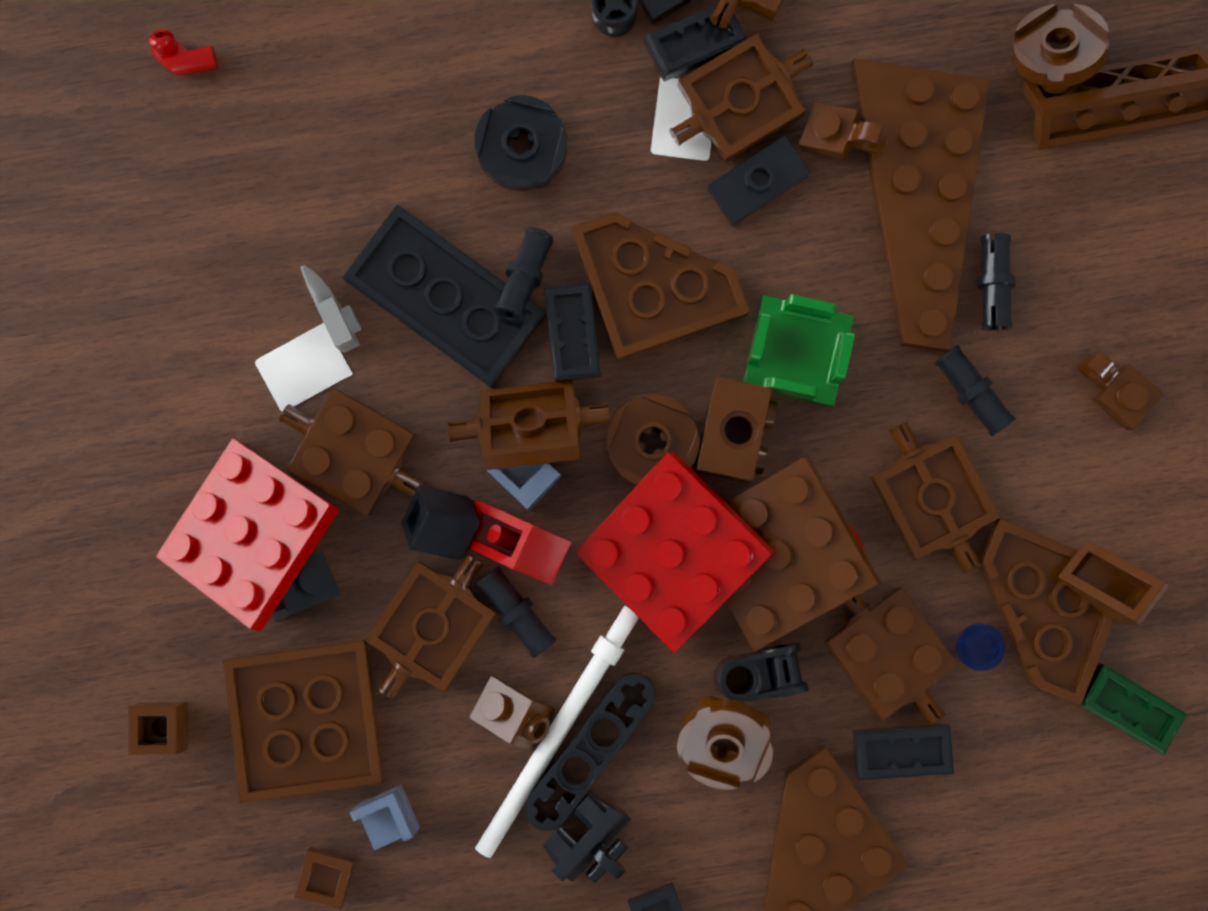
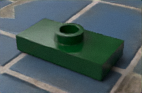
(1132, 709)

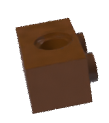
(741, 402)

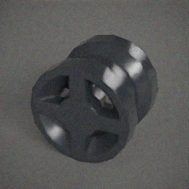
(616, 24)

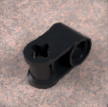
(770, 670)

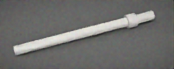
(606, 652)

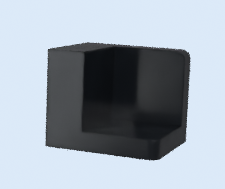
(440, 522)

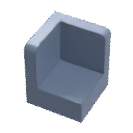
(527, 482)
(387, 817)

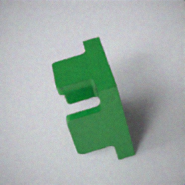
(800, 349)

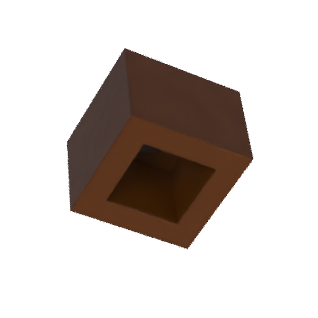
(143, 729)

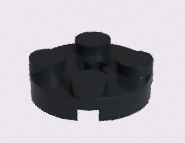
(506, 122)

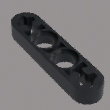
(595, 754)

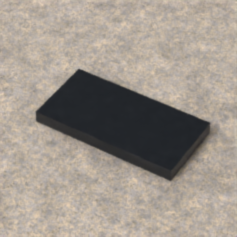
(441, 295)

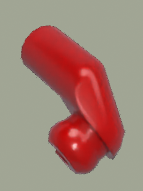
(177, 57)

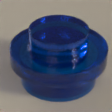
(980, 647)

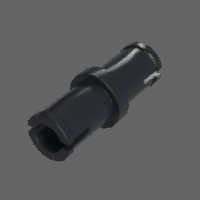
(524, 275)
(996, 282)
(975, 390)
(516, 612)

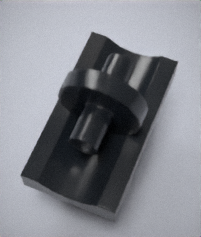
(574, 856)

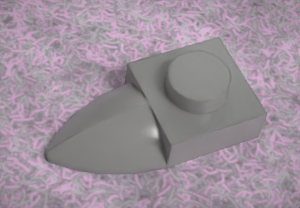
(339, 320)

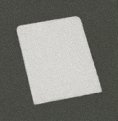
(671, 111)
(303, 367)

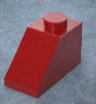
(518, 543)

